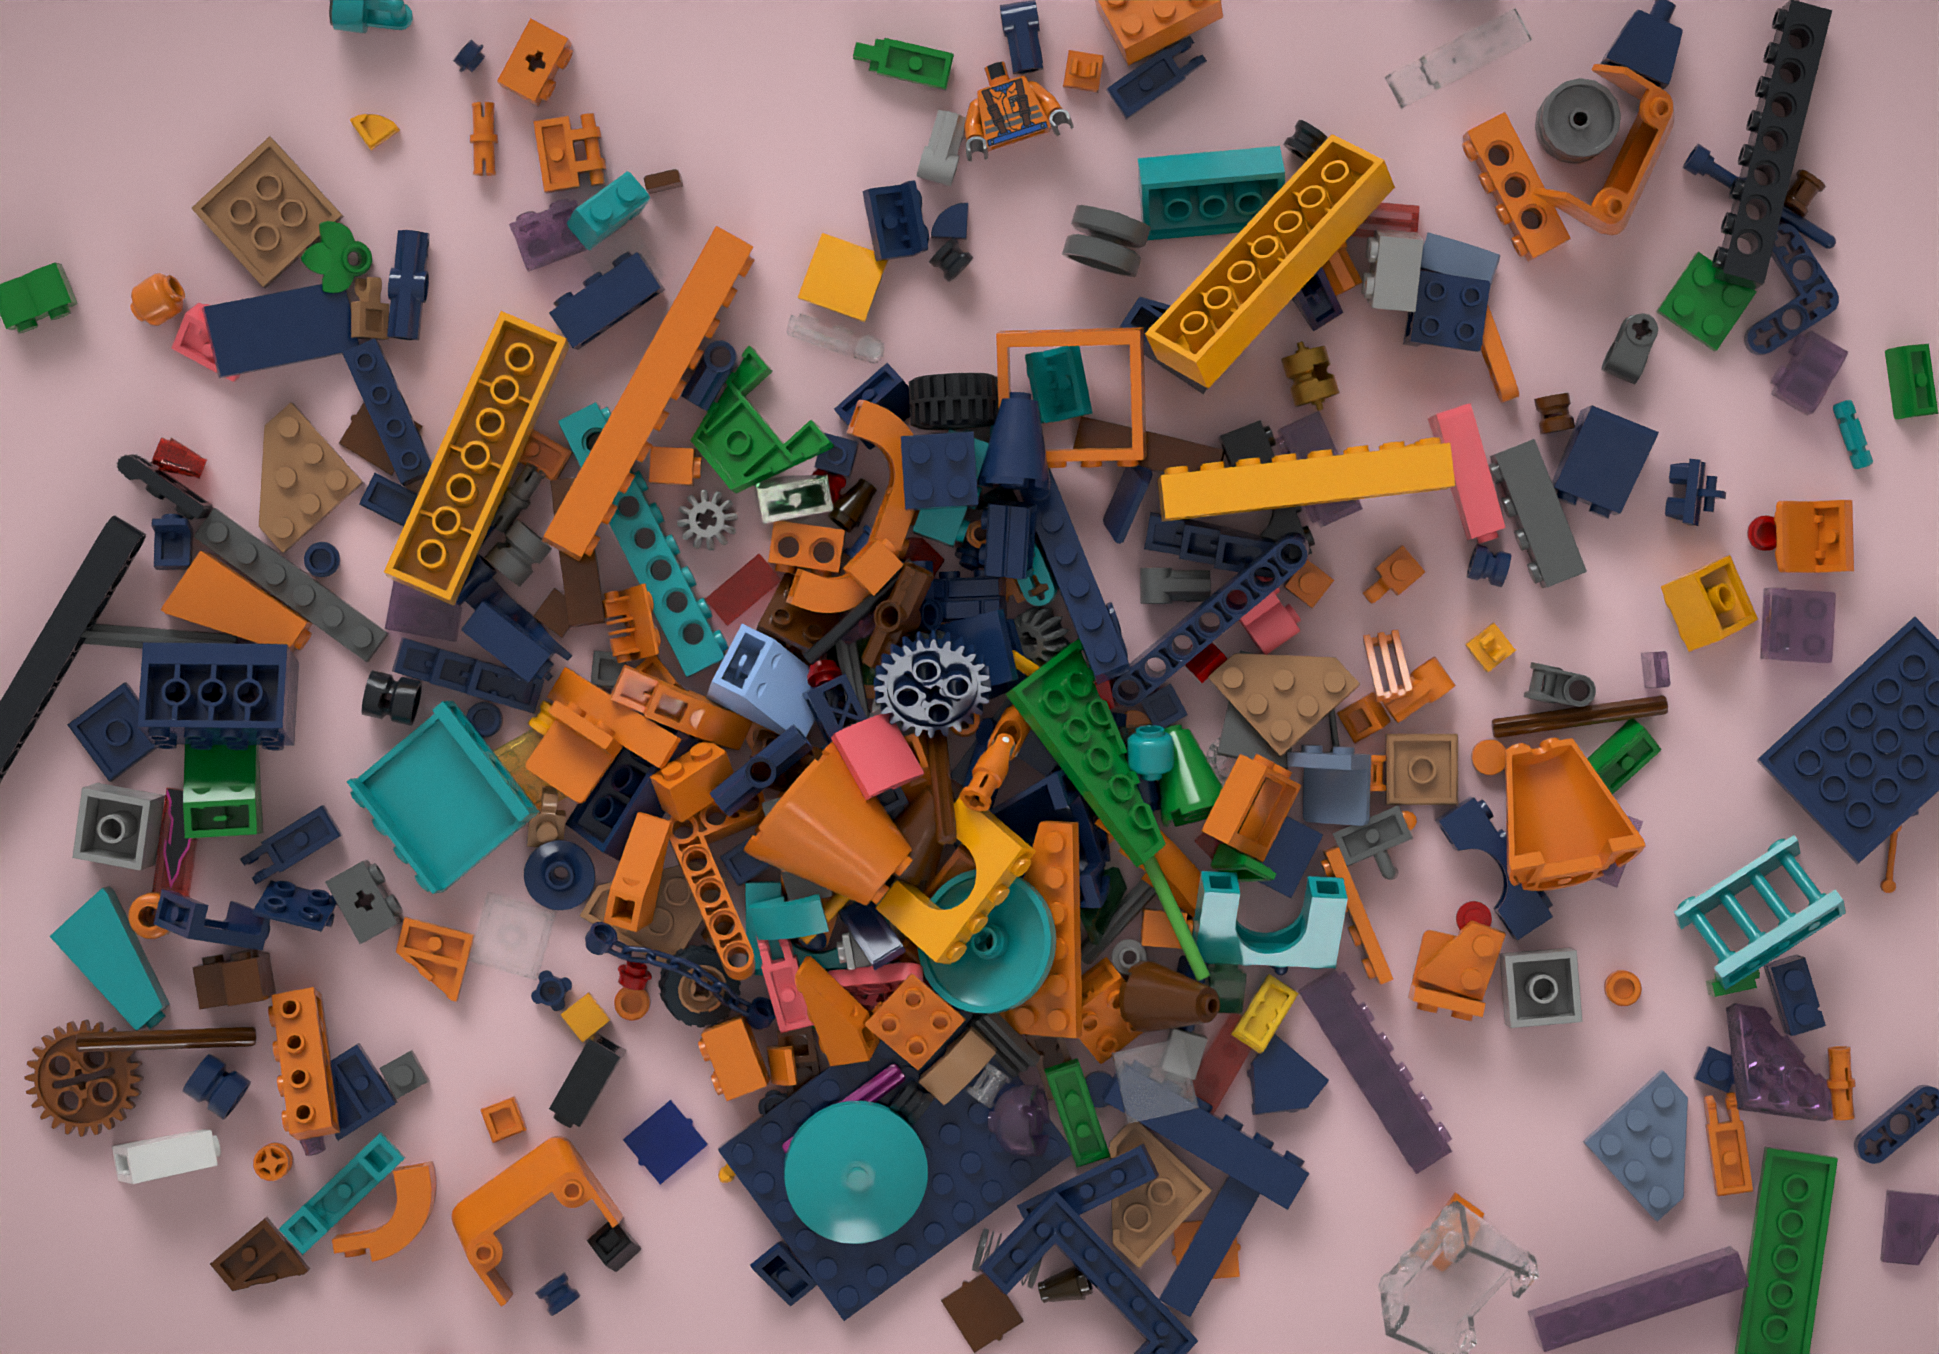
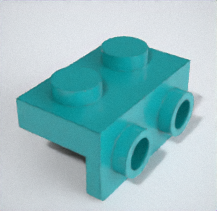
(1059, 383)

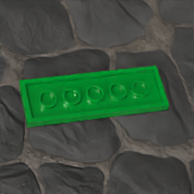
(1786, 1252)

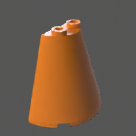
(1561, 818)
(832, 833)

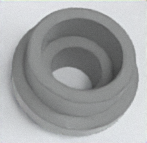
(1121, 948)

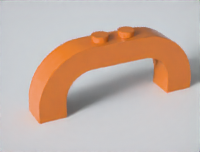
(892, 520)

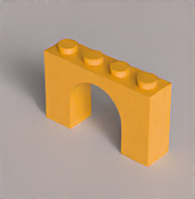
(998, 859)

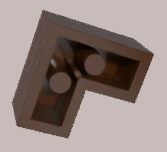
(234, 981)

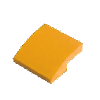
(842, 278)

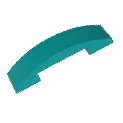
(341, 1193)

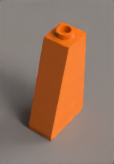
(232, 604)

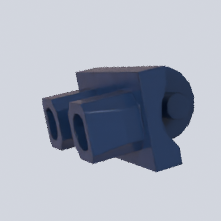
(1689, 508)

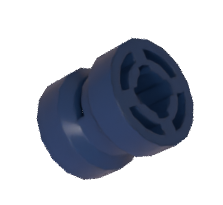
(1485, 564)

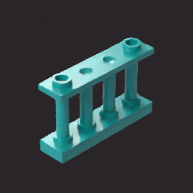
(1762, 946)

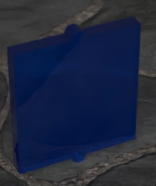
(665, 1141)

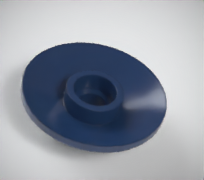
(552, 890)

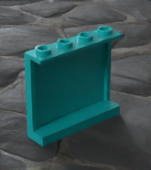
(443, 798)

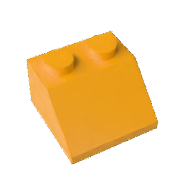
(1709, 603)

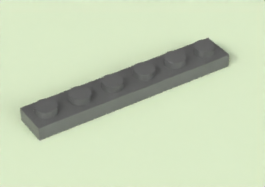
(291, 584)

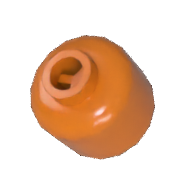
(157, 299)
(141, 916)

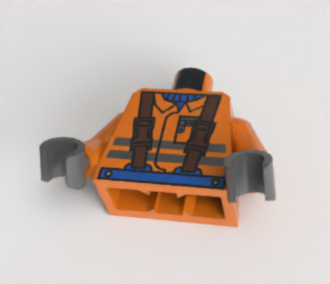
(1010, 112)

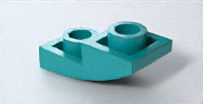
(790, 919)

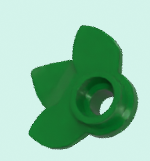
(332, 254)

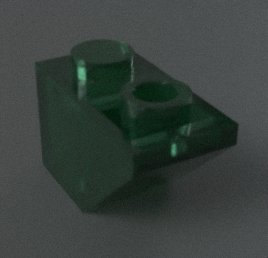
(1230, 986)

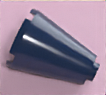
(1016, 447)

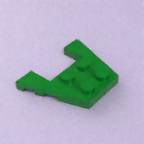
(740, 440)

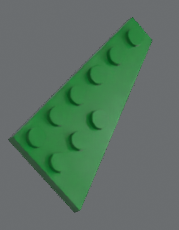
(1084, 740)

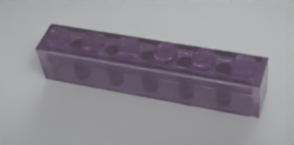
(1375, 1071)
(1638, 1298)

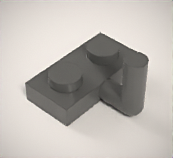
(1374, 839)

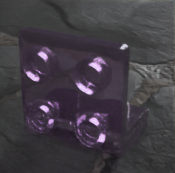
(1797, 625)

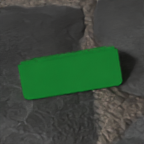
(1911, 381)
(1623, 754)

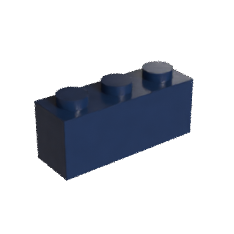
(606, 299)

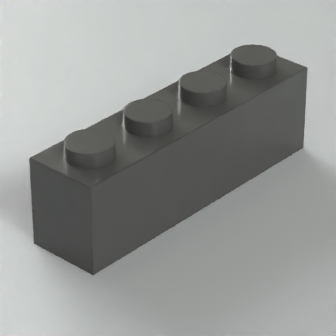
(1537, 514)

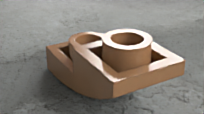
(958, 1066)

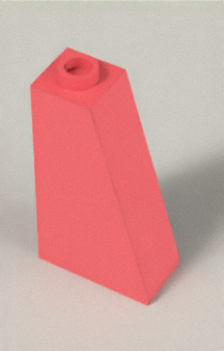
(1473, 486)

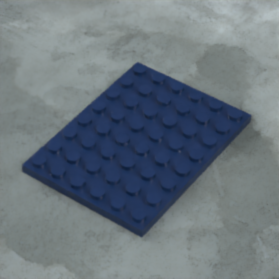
(964, 1184)

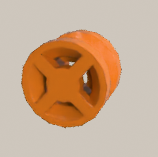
(266, 1164)

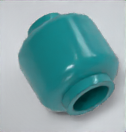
(1150, 752)

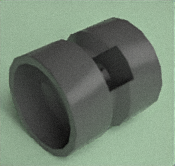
(518, 553)

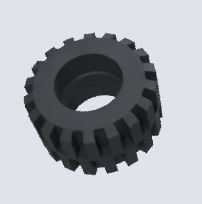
(953, 401)

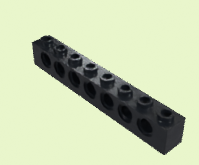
(1810, 26)

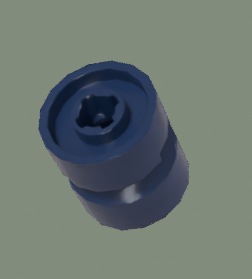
(216, 1086)

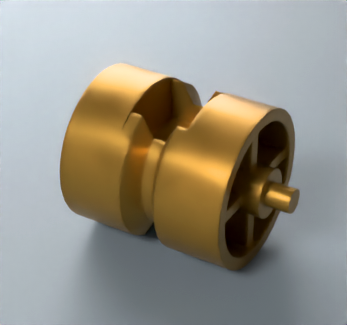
(1310, 376)

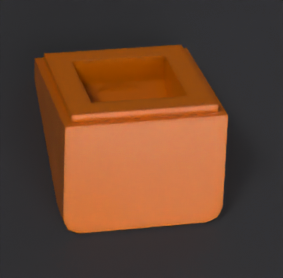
(1364, 717)

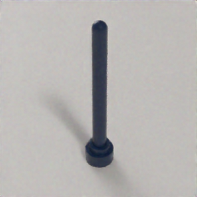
(1703, 163)

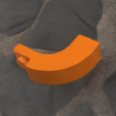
(414, 1205)

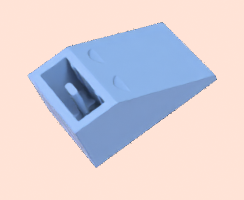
(763, 683)

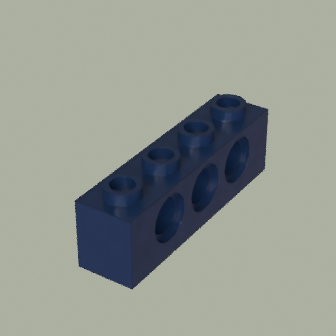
(389, 411)

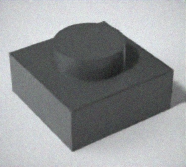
(404, 1074)

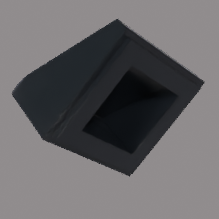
(614, 1246)

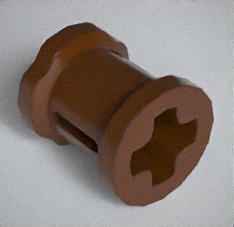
(1803, 192)

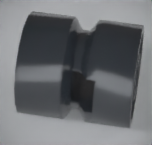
(404, 699)

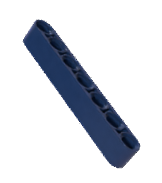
(1218, 604)

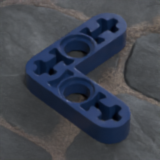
(1804, 290)

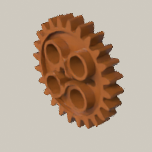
(92, 1108)

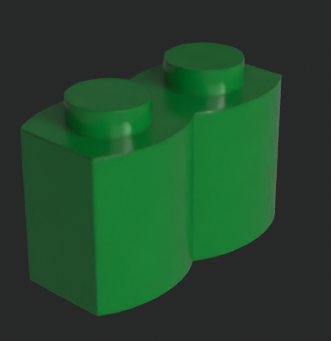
(36, 296)

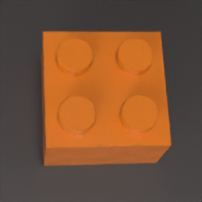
(734, 1057)

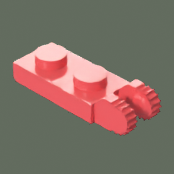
(780, 981)

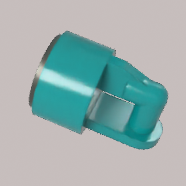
(362, 14)

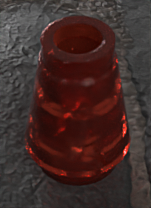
(178, 459)

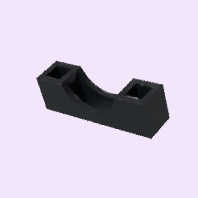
(1256, 442)

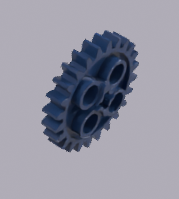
(932, 684)

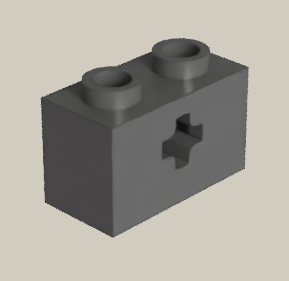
(347, 892)

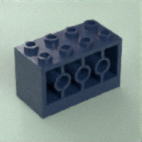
(218, 695)

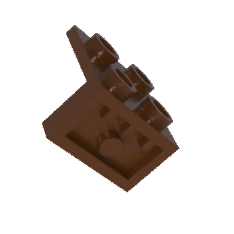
(794, 626)

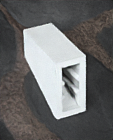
(165, 1156)

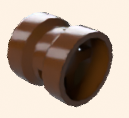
(1553, 405)

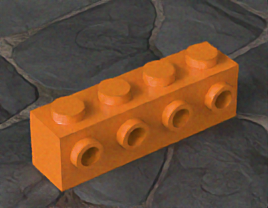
(304, 1064)

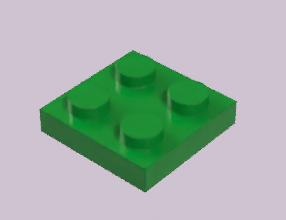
(1703, 304)

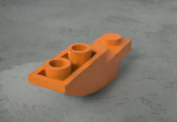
(680, 708)

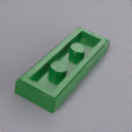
(1077, 1112)

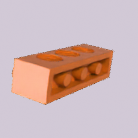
(1501, 135)

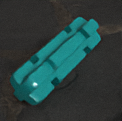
(1852, 434)

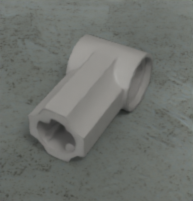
(940, 156)

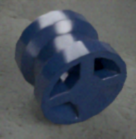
(557, 1294)

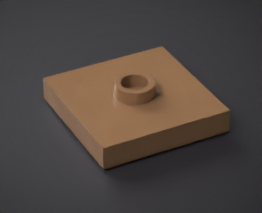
(1421, 769)

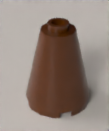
(919, 830)
(1165, 999)

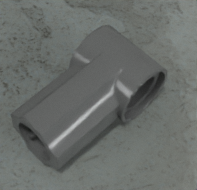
(1170, 585)

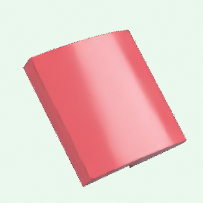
(877, 755)

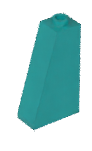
(112, 958)

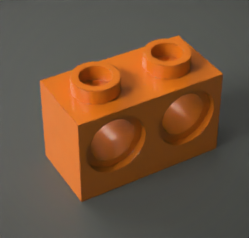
(808, 539)

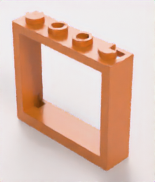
(1085, 337)

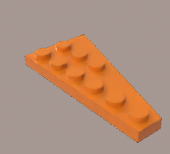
(1055, 874)

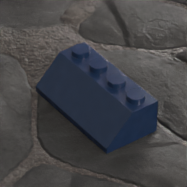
(618, 797)

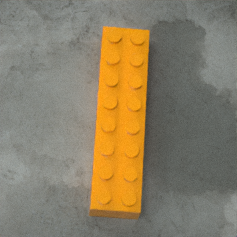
(1270, 260)
(477, 458)
(1306, 481)

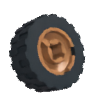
(680, 992)

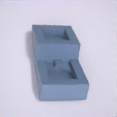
(1458, 258)

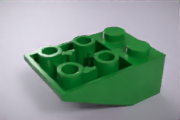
(222, 792)

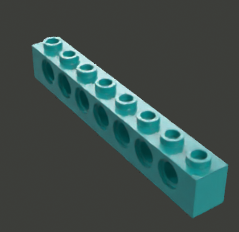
(693, 658)

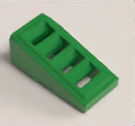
(1234, 861)

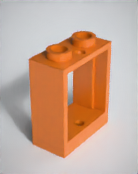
(1266, 813)

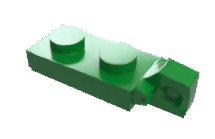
(906, 62)

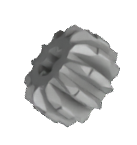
(711, 531)

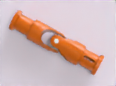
(994, 762)

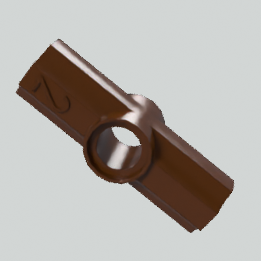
(903, 601)

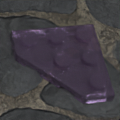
(1772, 1070)

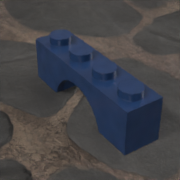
(1470, 828)

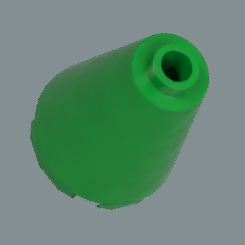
(1191, 785)

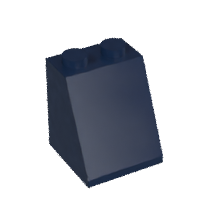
(1602, 461)

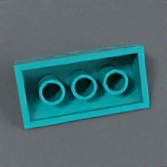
(1207, 190)

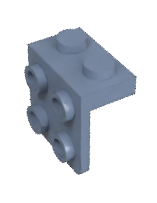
(1334, 784)

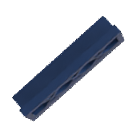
(828, 724)

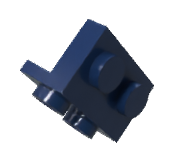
(896, 221)

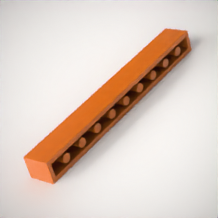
(647, 394)

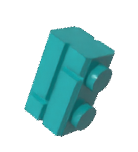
(608, 210)

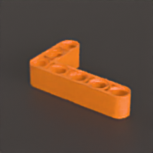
(710, 879)

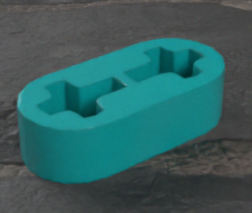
(1044, 576)

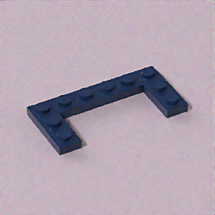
(1060, 1225)

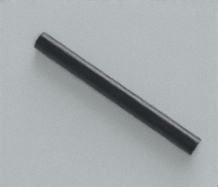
(854, 617)

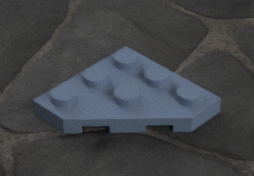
(1647, 1144)

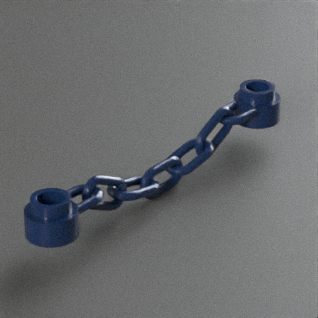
(602, 938)

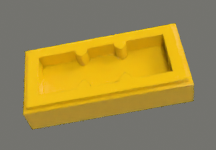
(1264, 1013)

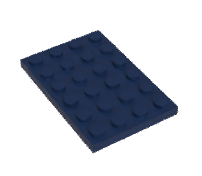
(1868, 746)

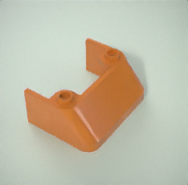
(1634, 163)
(548, 1168)

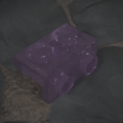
(545, 235)

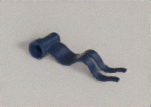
(482, 587)

